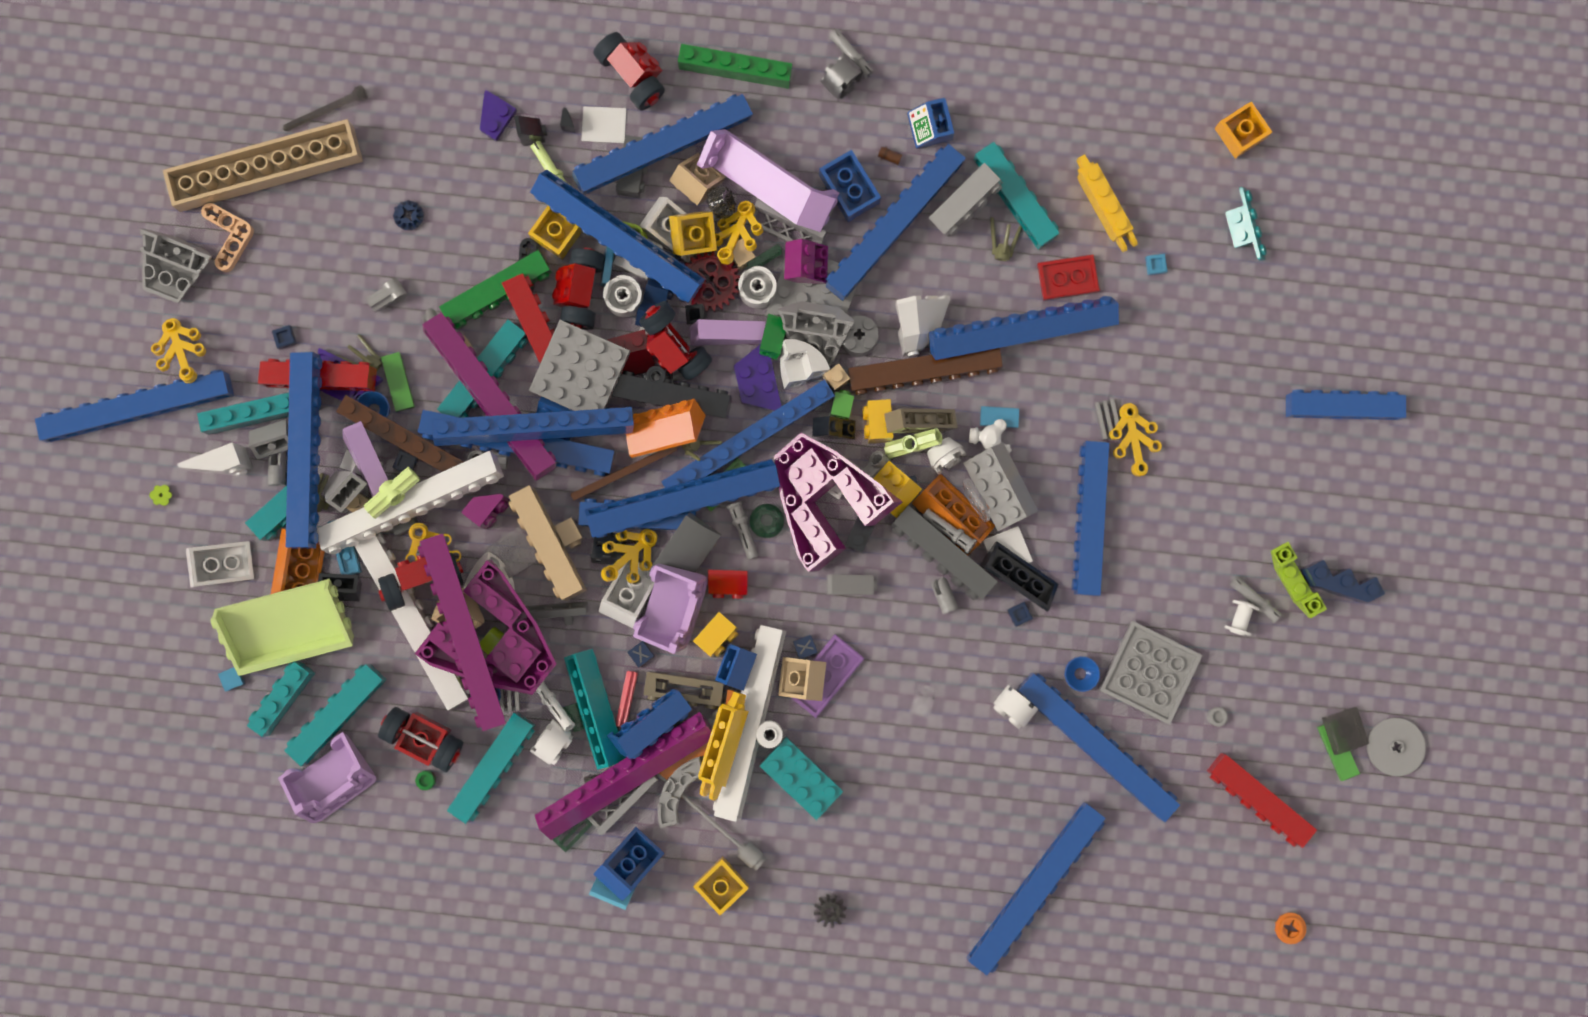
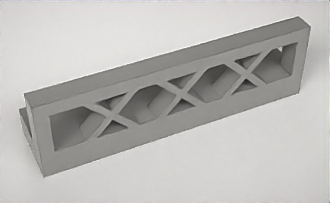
(777, 217)
(623, 806)

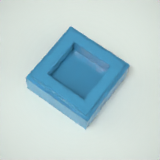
(1156, 264)
(230, 679)

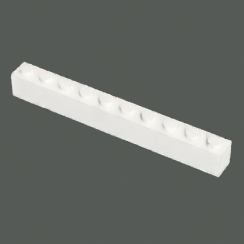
(417, 501)
(411, 619)
(758, 695)

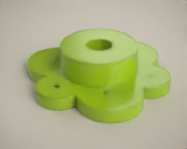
(155, 495)

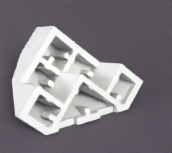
(917, 319)

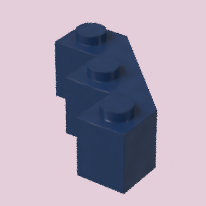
(654, 294)
(1341, 583)

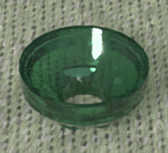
(766, 531)

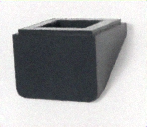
(566, 122)
(695, 312)

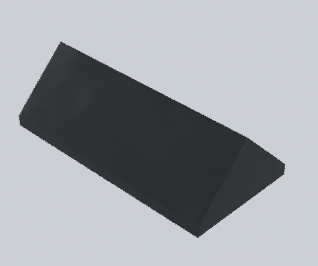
(1020, 575)

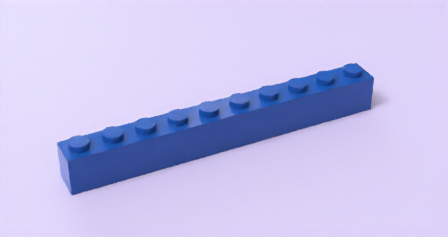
(661, 144)
(895, 222)
(617, 236)
(1023, 327)
(133, 407)
(532, 426)
(753, 435)
(303, 450)
(566, 452)
(682, 498)
(1096, 746)
(1035, 889)

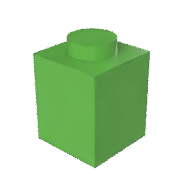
(842, 404)

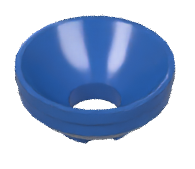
(371, 398)
(1091, 677)

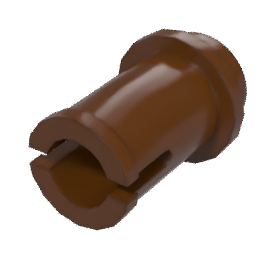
(889, 155)

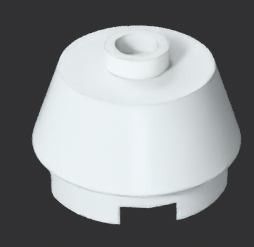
(945, 455)

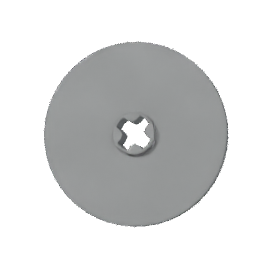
(1400, 732)

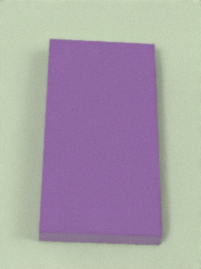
(840, 664)

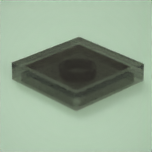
(1345, 730)

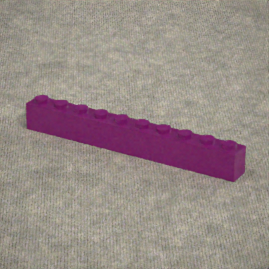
(484, 390)
(462, 631)
(623, 777)

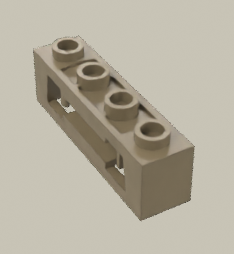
(920, 420)
(716, 693)

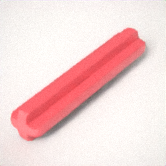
(626, 698)

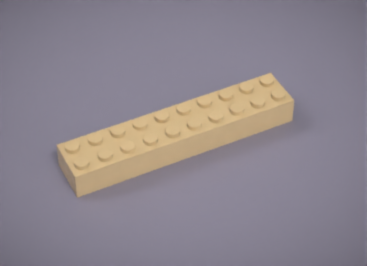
(262, 165)

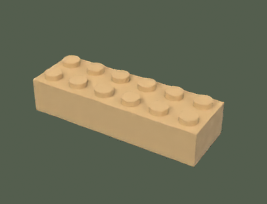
(547, 543)

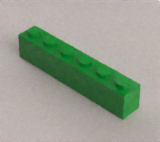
(735, 66)
(491, 291)

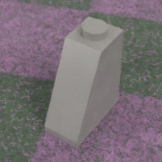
(342, 489)
(851, 584)

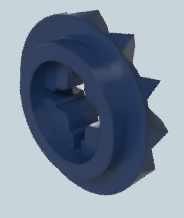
(405, 223)

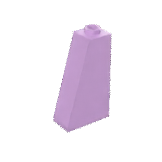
(726, 332)
(364, 456)

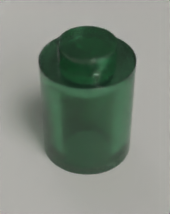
(574, 714)

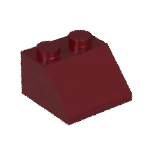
(639, 359)

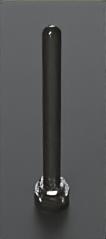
(357, 94)

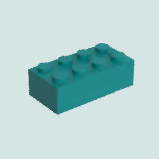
(801, 778)

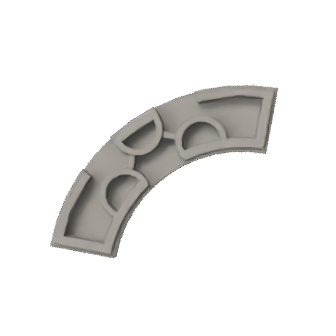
(674, 789)

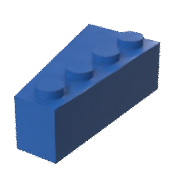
(650, 724)

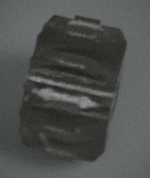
(721, 202)
(826, 904)

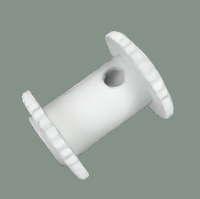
(1242, 617)
(771, 742)

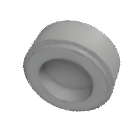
(1217, 716)

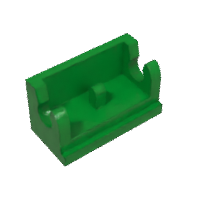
(772, 337)

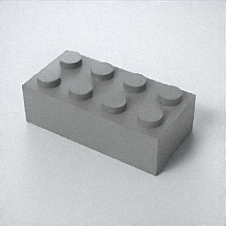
(966, 200)
(1000, 486)

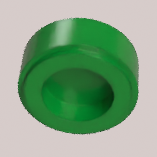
(425, 780)

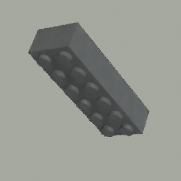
(944, 554)

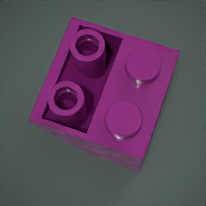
(806, 262)
(485, 509)

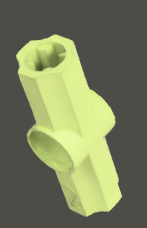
(922, 441)
(391, 492)

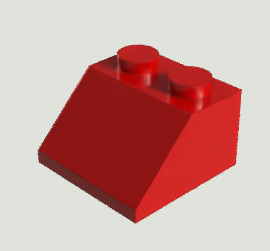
(728, 583)

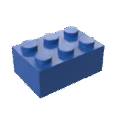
(852, 183)
(628, 864)

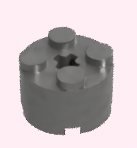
(842, 77)
(869, 338)

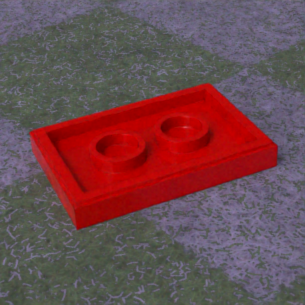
(1068, 277)

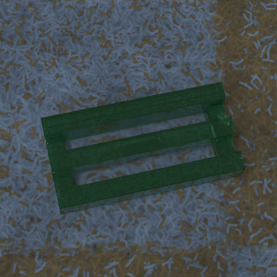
(765, 257)
(560, 843)

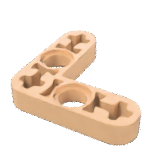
(234, 229)

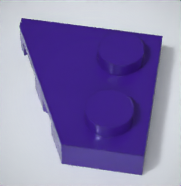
(495, 115)

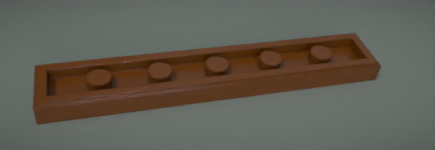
(621, 473)

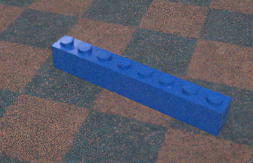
(1091, 518)

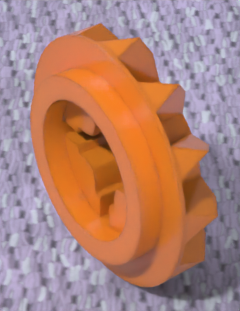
(1293, 936)

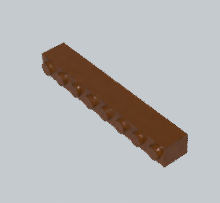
(922, 369)
(397, 435)

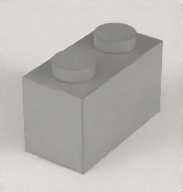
(269, 439)

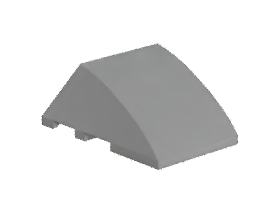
(170, 264)
(817, 325)

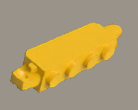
(1105, 203)
(722, 746)

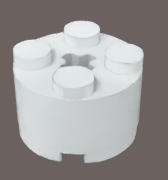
(748, 282)
(616, 288)
(1015, 706)
(551, 742)

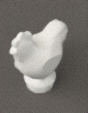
(989, 435)

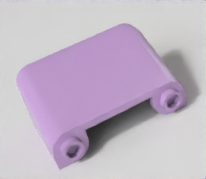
(671, 608)
(328, 781)

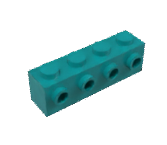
(281, 698)

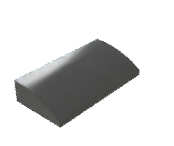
(688, 545)

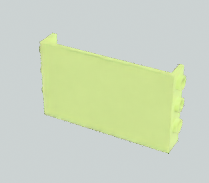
(283, 627)

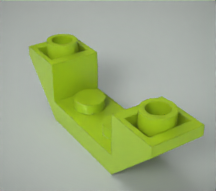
(1294, 582)

